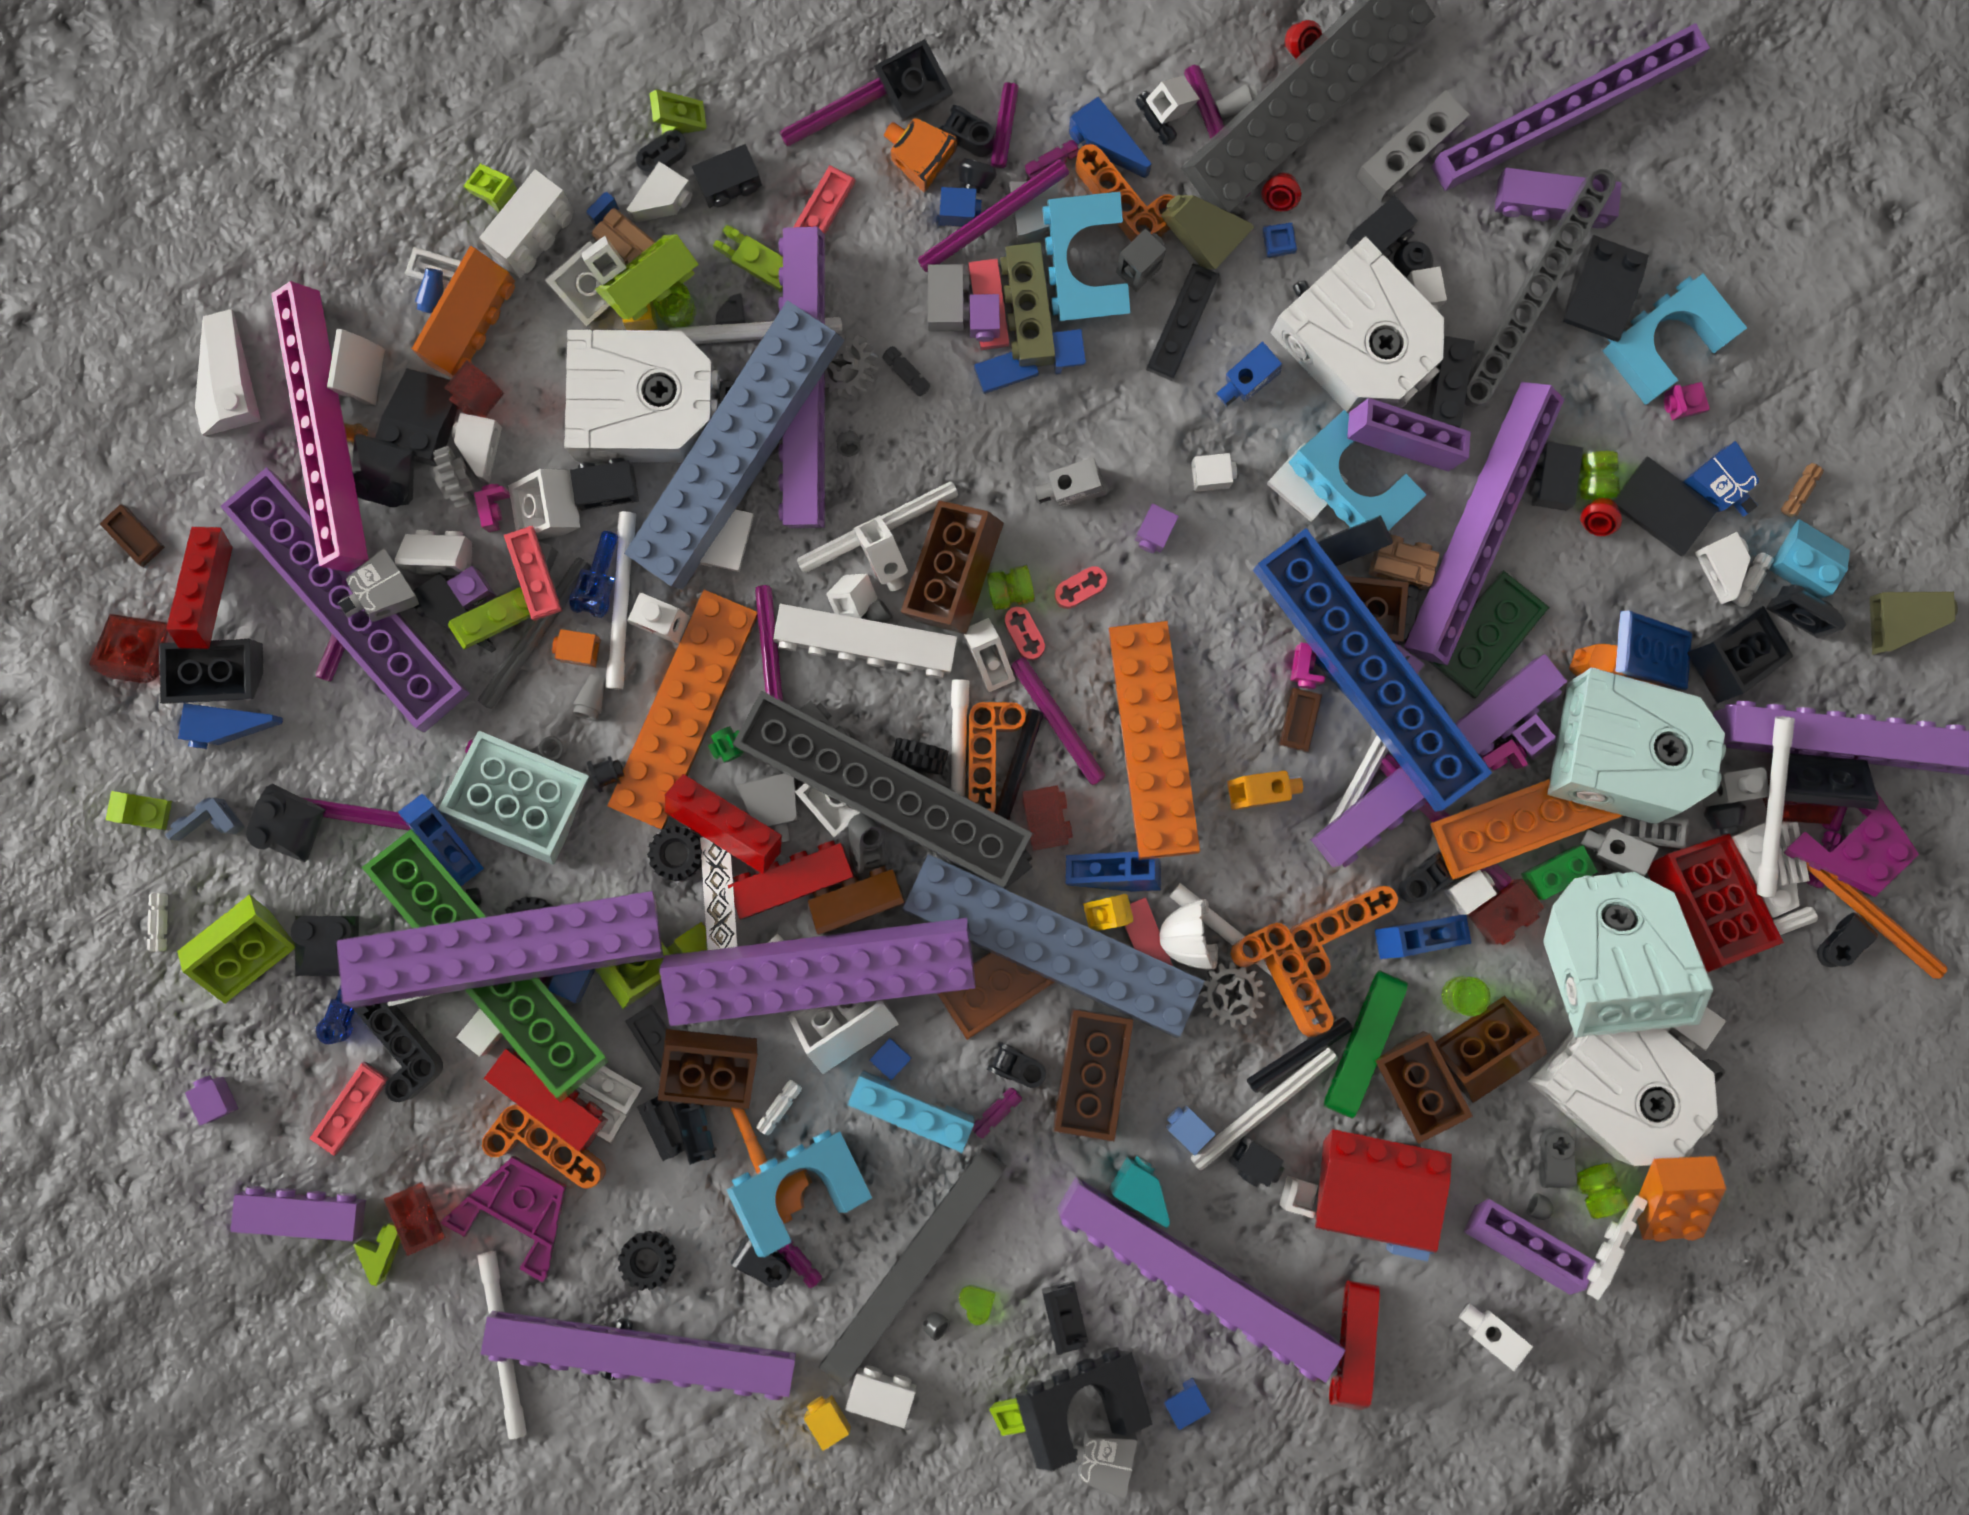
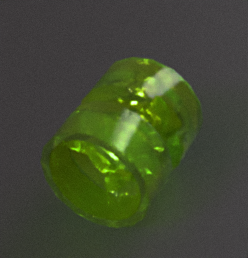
(679, 309)
(1599, 475)
(1010, 587)
(1466, 995)
(1603, 1196)

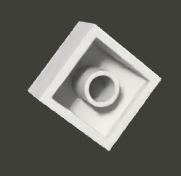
(545, 502)
(430, 553)

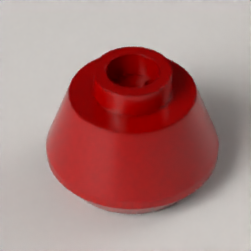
(1301, 36)
(1281, 192)
(1601, 517)

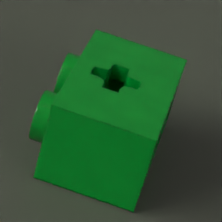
(1558, 872)

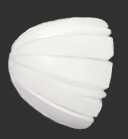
(1183, 937)

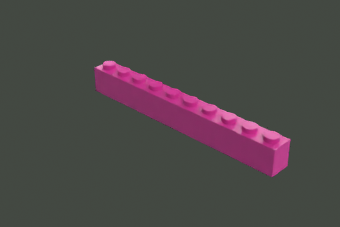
(319, 428)

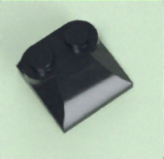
(913, 81)
(382, 471)
(1806, 611)
(284, 823)
(317, 943)

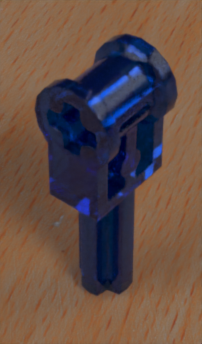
(596, 585)
(337, 1014)

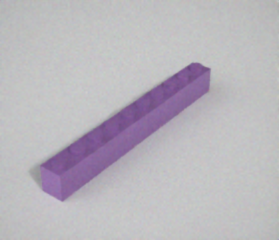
(1570, 107)
(805, 438)
(1484, 522)
(1397, 793)
(638, 1354)

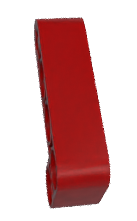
(1358, 1336)

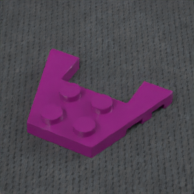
(1865, 858)
(524, 1201)

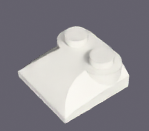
(577, 286)
(830, 812)

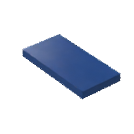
(1653, 651)

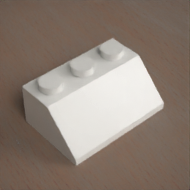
(840, 1030)

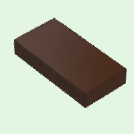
(132, 535)
(1300, 720)

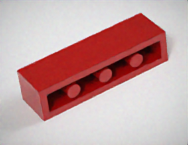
(199, 587)
(723, 823)
(791, 880)
(569, 1119)

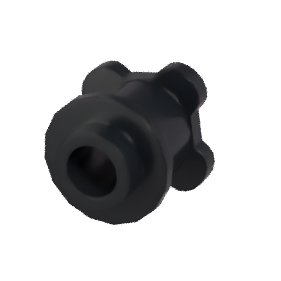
(605, 773)

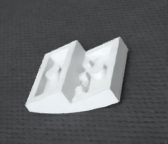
(356, 367)
(1297, 490)
(730, 544)
(613, 1095)

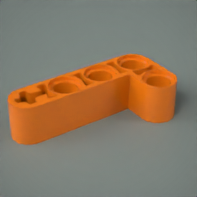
(1106, 171)
(988, 732)
(1342, 923)
(1285, 981)
(548, 1151)

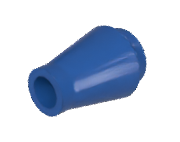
(430, 290)

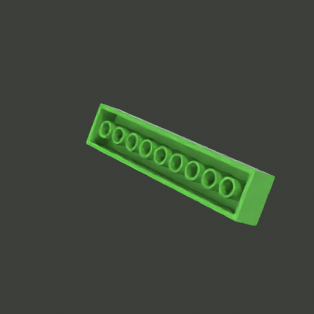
(519, 1009)

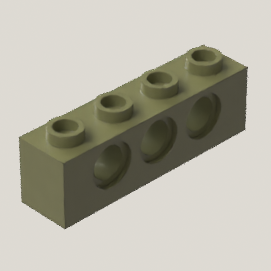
(1028, 260)

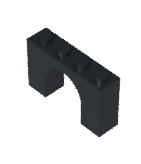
(1047, 1403)

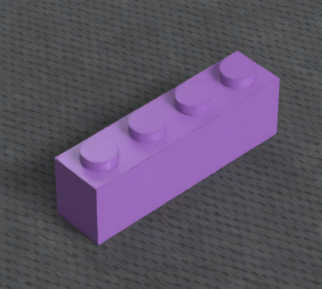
(1548, 196)
(1408, 434)
(298, 1215)
(1529, 1246)

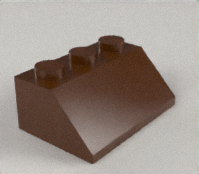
(1385, 601)
(855, 900)
(1490, 1049)
(707, 1069)
(1423, 1086)

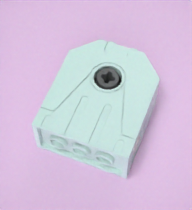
(1635, 747)
(1624, 956)

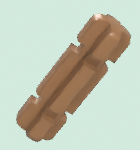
(1802, 490)

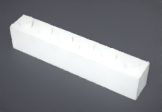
(864, 639)

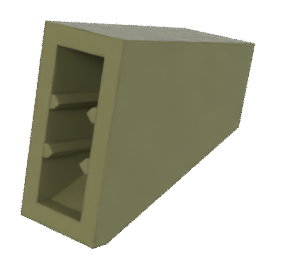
(1205, 229)
(1906, 616)

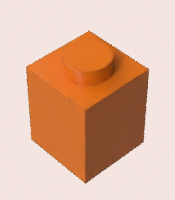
(576, 648)

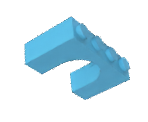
(1065, 219)
(1694, 304)
(1319, 467)
(939, 1124)
(755, 1194)

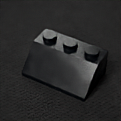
(214, 674)

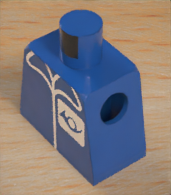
(1259, 366)
(1726, 480)

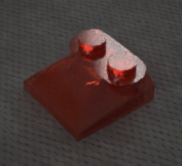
(129, 649)

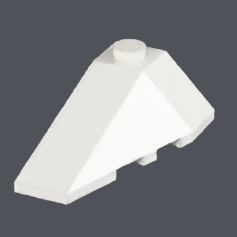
(223, 383)

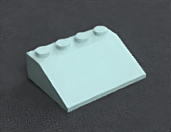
(514, 797)

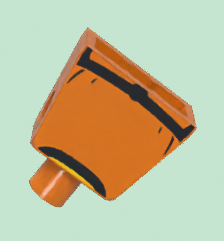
(920, 150)

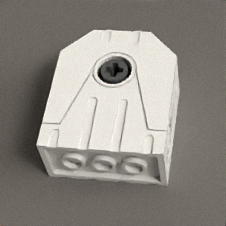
(1364, 331)
(636, 395)
(1632, 1093)

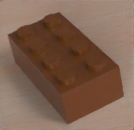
(952, 567)
(1093, 1074)

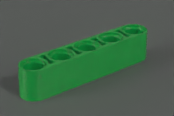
(1365, 1044)

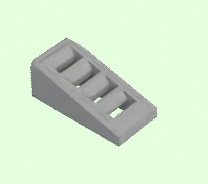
(1681, 835)

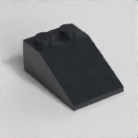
(1605, 288)
(419, 415)
(1740, 655)

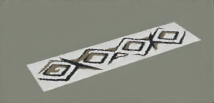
(717, 896)

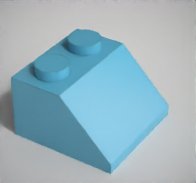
(1811, 560)

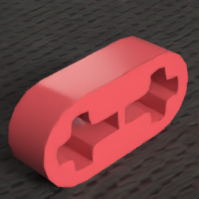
(1077, 581)
(1030, 630)

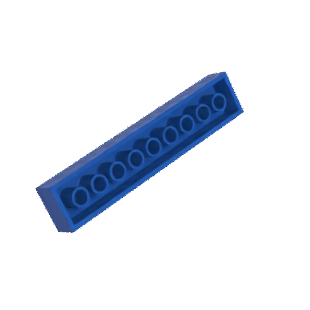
(1371, 671)

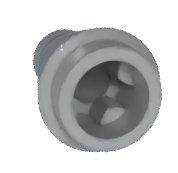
(1236, 101)
(590, 699)

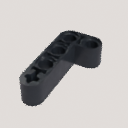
(410, 1060)

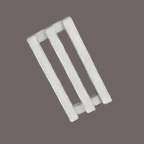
(413, 263)
(1796, 867)

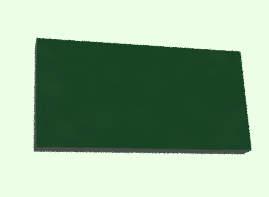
(1492, 633)

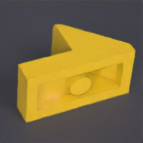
(1108, 912)

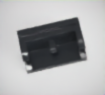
(1065, 1317)

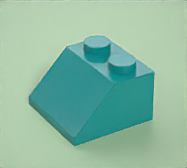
(1140, 1189)

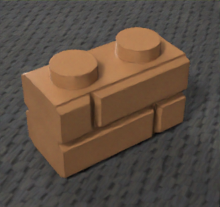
(623, 235)
(1405, 563)

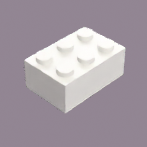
(527, 224)

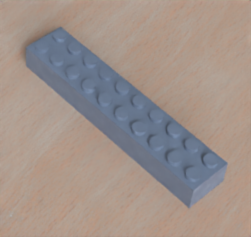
(734, 445)
(1056, 947)

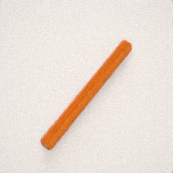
(1882, 923)

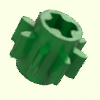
(723, 745)

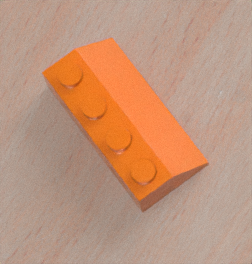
(464, 313)

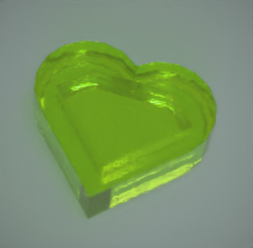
(977, 1302)

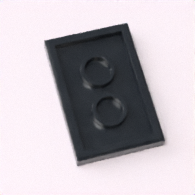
(1664, 506)
(1830, 781)

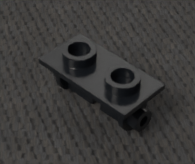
(662, 1127)
(694, 1132)

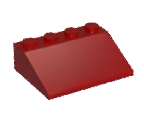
(1717, 901)
(1383, 1190)

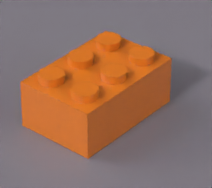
(1680, 1198)

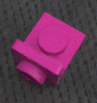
(1685, 401)
(488, 510)
(1303, 662)
(1497, 756)

